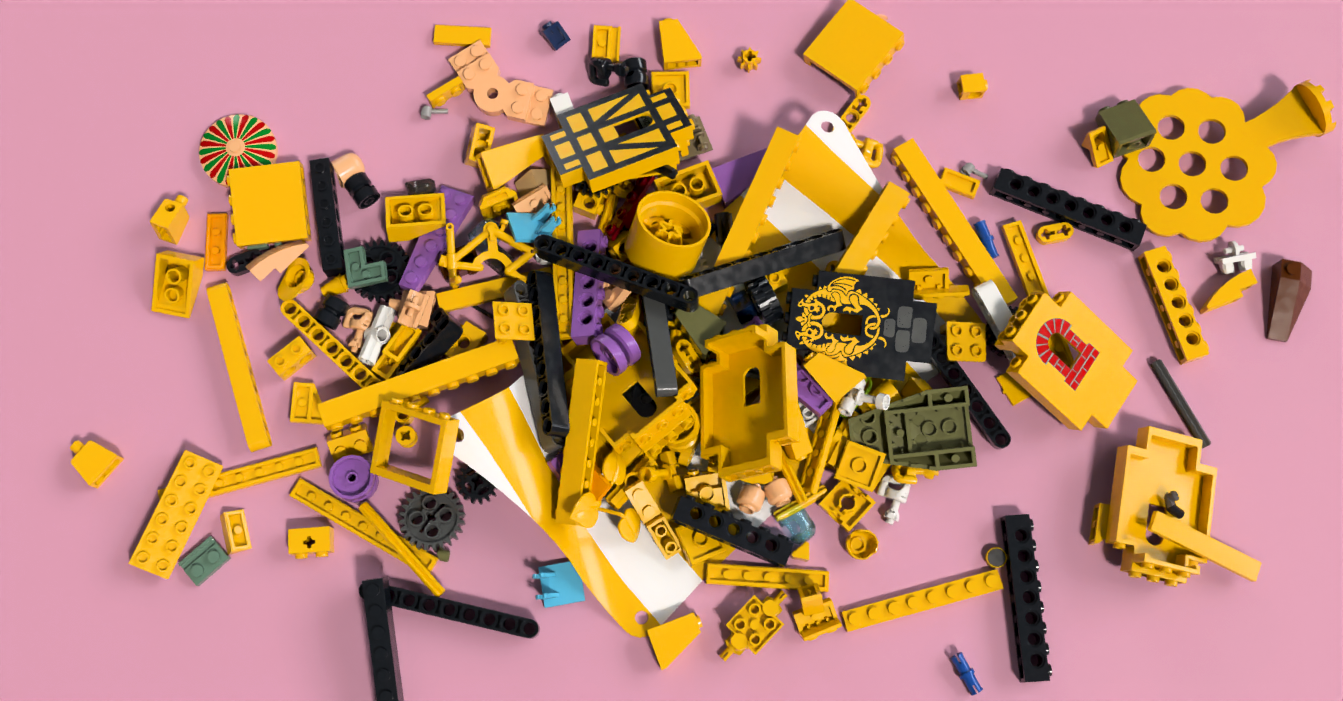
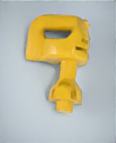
(867, 147)
(907, 475)

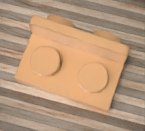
(533, 200)

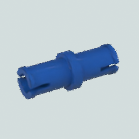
(986, 238)
(966, 673)

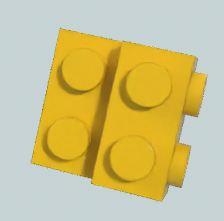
(706, 488)

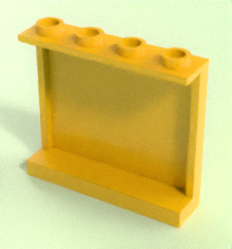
(855, 46)
(269, 204)

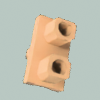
(413, 309)

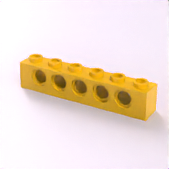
(1170, 315)

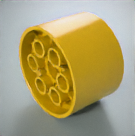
(667, 234)

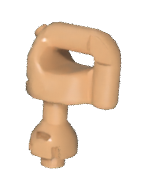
(358, 325)

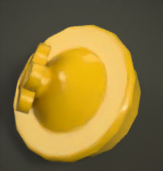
(623, 189)

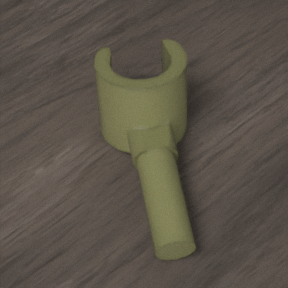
(443, 555)

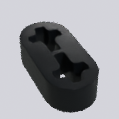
(243, 260)

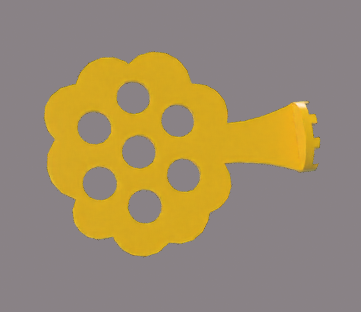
(1295, 116)

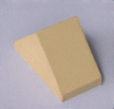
(532, 180)

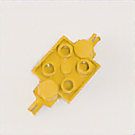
(753, 625)

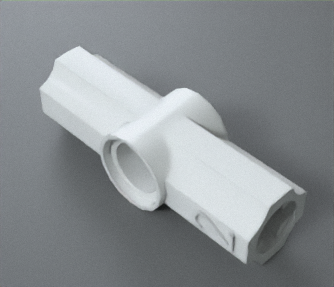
(377, 335)

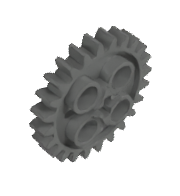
(446, 529)

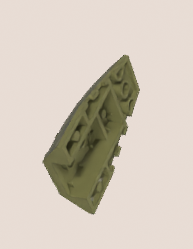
(920, 430)

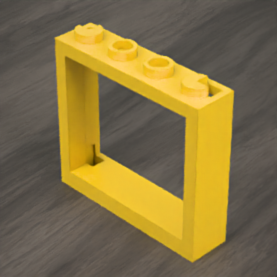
(444, 453)

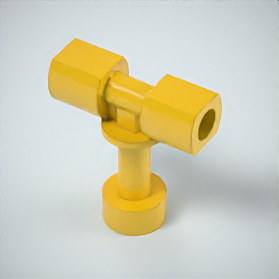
(666, 472)

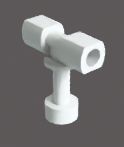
(857, 397)

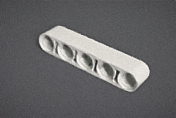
(993, 309)

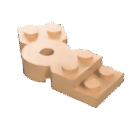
(518, 99)

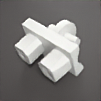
(1226, 262)

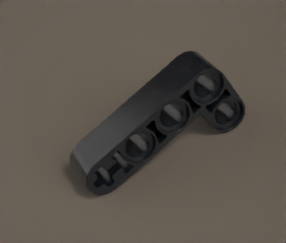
(434, 344)

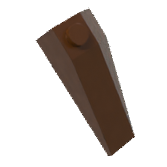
(1288, 294)

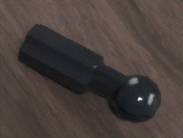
(723, 224)

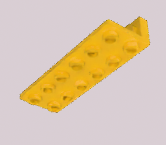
(176, 515)

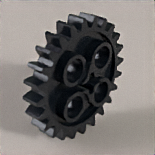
(380, 253)

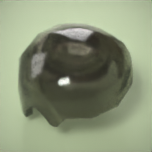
(418, 187)

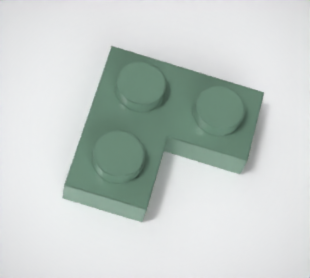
(359, 272)

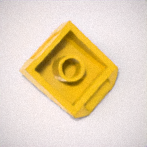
(497, 202)

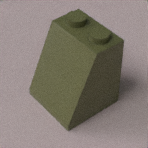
(1126, 127)
(698, 327)

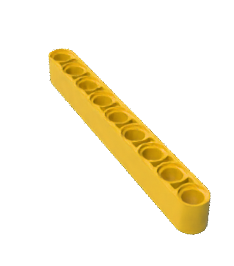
(326, 343)
(239, 367)

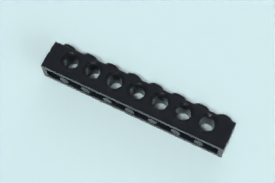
(1134, 228)
(1019, 607)

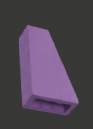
(737, 176)

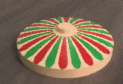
(236, 143)

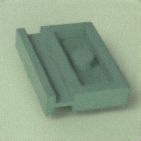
(204, 561)

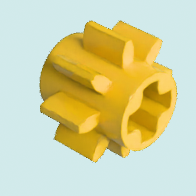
(749, 65)

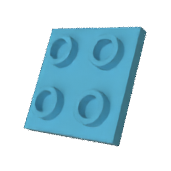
(528, 226)
(559, 585)

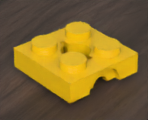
(847, 518)

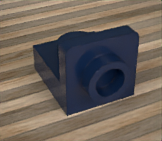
(555, 34)
(743, 306)

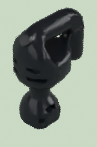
(602, 68)

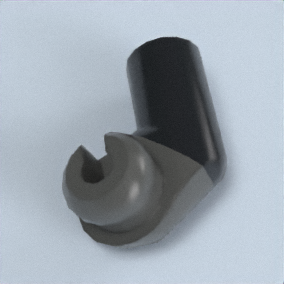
(1171, 506)

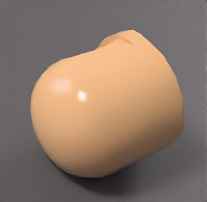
(347, 166)

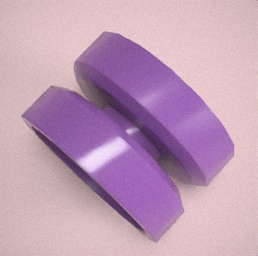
(616, 348)
(344, 471)

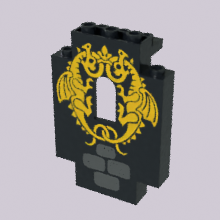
(891, 325)

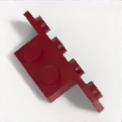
(625, 214)

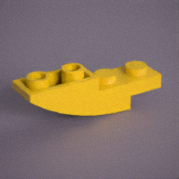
(653, 519)

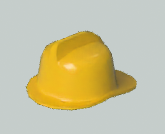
(296, 280)

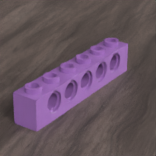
(583, 295)

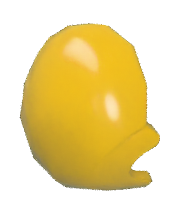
(861, 544)

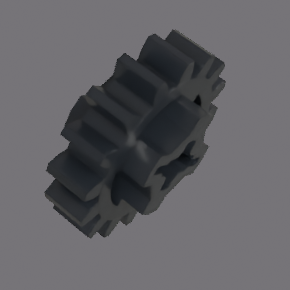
(475, 491)

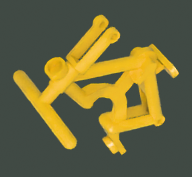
(492, 233)

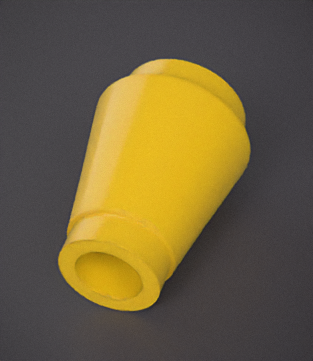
(336, 286)

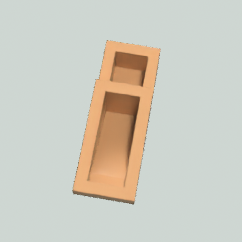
(277, 258)

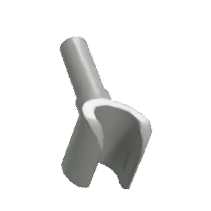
(427, 111)
(969, 168)

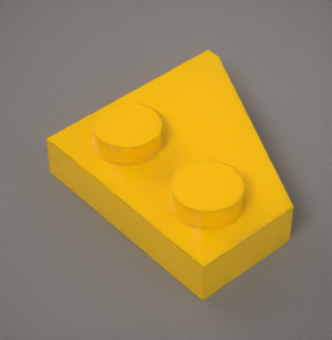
(304, 404)

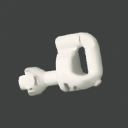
(897, 496)

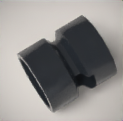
(636, 73)
(360, 188)
(331, 312)

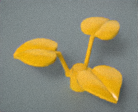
(586, 508)

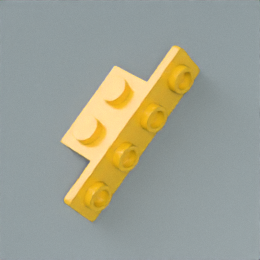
(935, 284)

